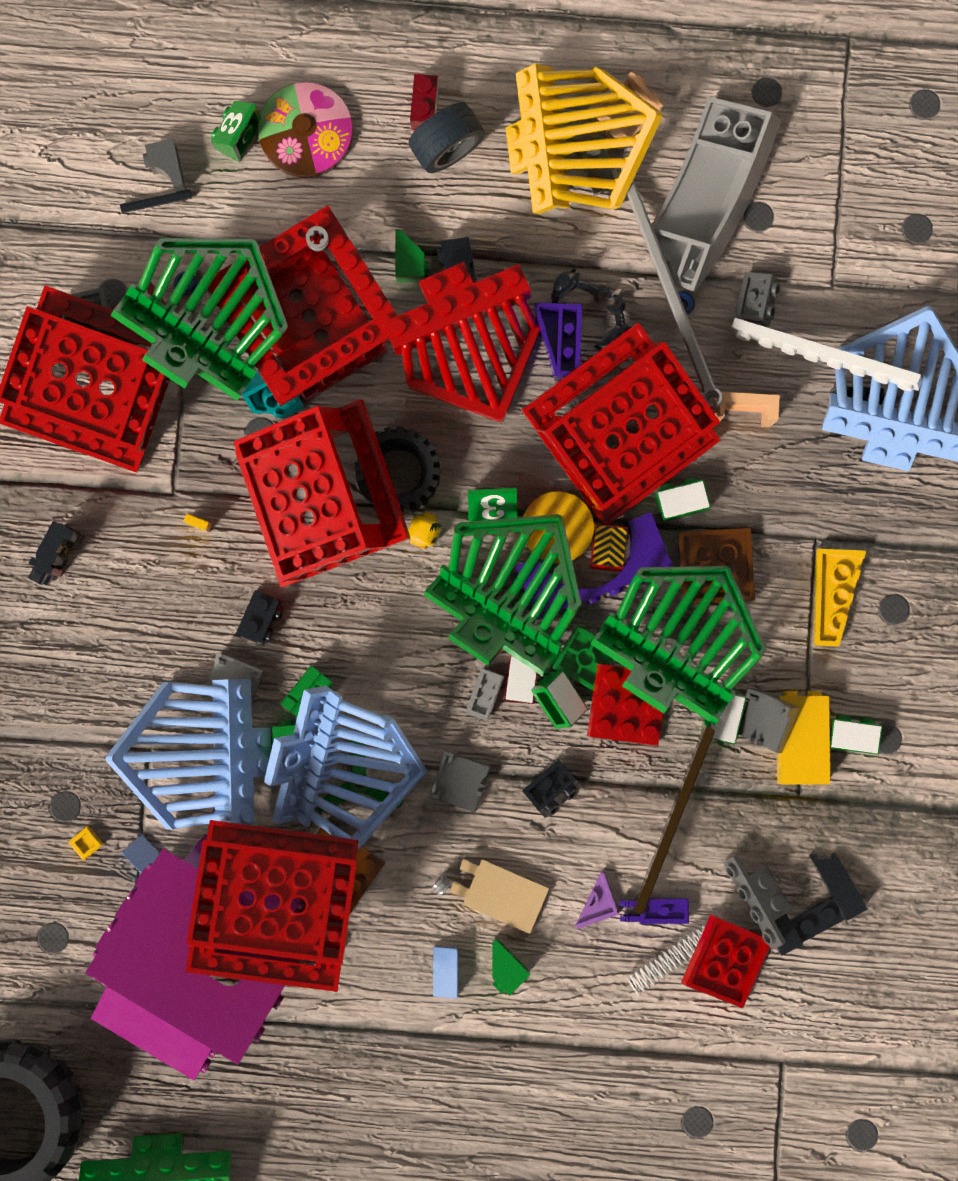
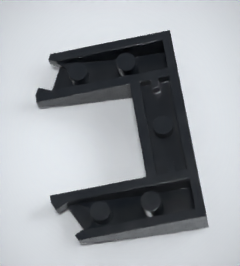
(842, 905)

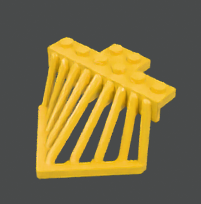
(537, 138)

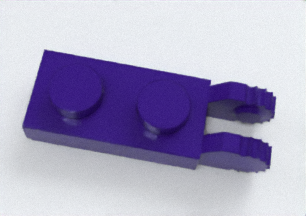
(659, 911)

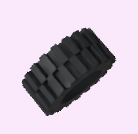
(424, 451)

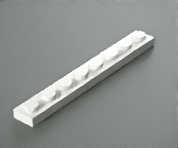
(834, 357)

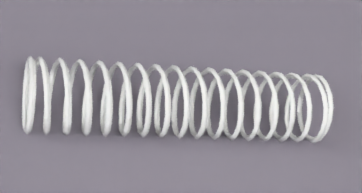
(669, 966)

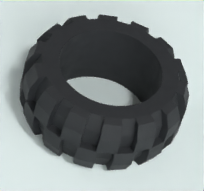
(60, 1104)

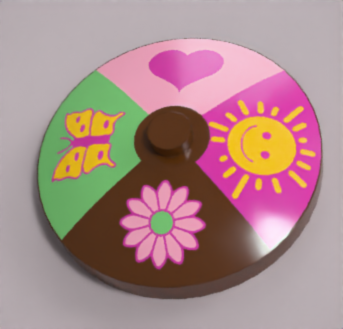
(305, 129)

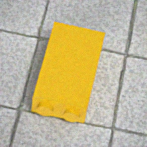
(808, 744)

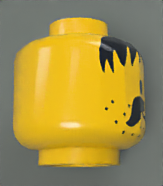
(424, 530)

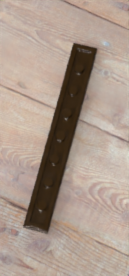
(673, 819)

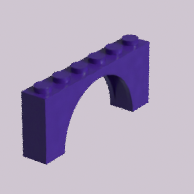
(645, 551)

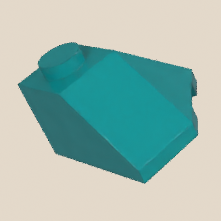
(261, 399)

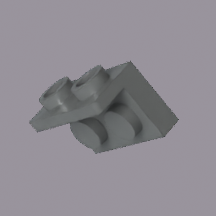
(758, 298)

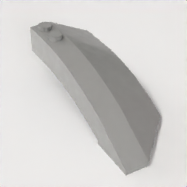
(713, 188)

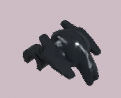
(569, 281)
(620, 326)

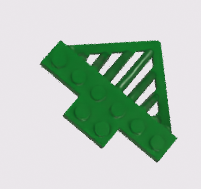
(182, 347)
(489, 624)
(659, 672)
(160, 1159)

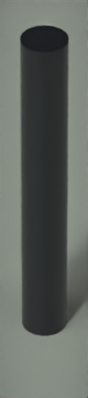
(156, 201)

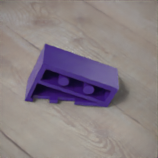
(560, 335)

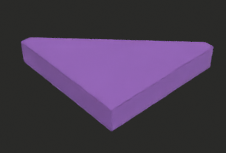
(599, 904)

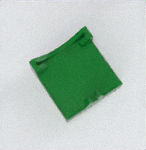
(580, 658)

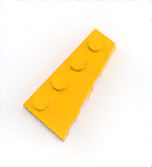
(834, 589)

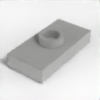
(484, 694)

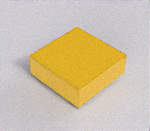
(197, 522)
(86, 843)

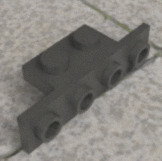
(762, 898)

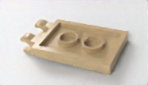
(501, 894)

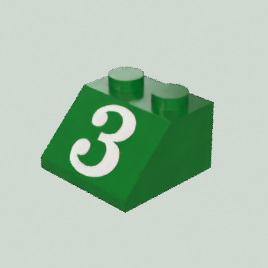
(236, 129)
(492, 504)

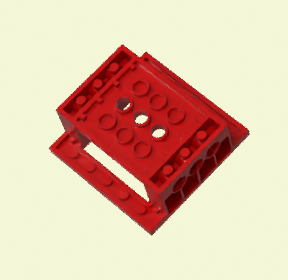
(351, 337)
(61, 410)
(641, 461)
(337, 530)
(267, 864)

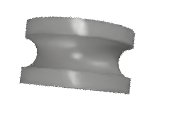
(323, 242)
(441, 885)

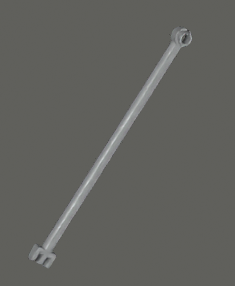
(672, 294)

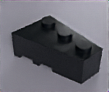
(455, 252)

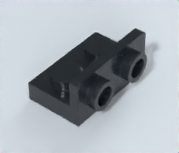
(259, 618)
(552, 789)

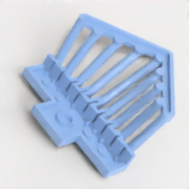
(892, 432)
(237, 753)
(303, 760)

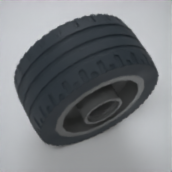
(446, 137)

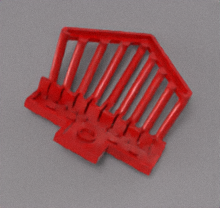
(454, 305)

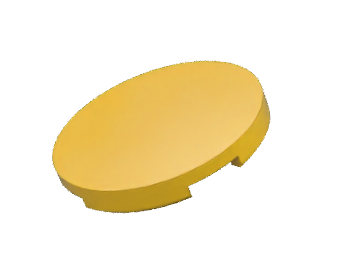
(576, 518)

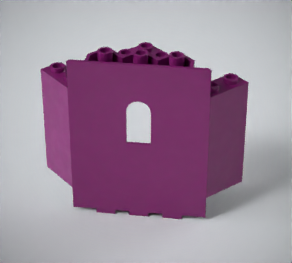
(151, 996)

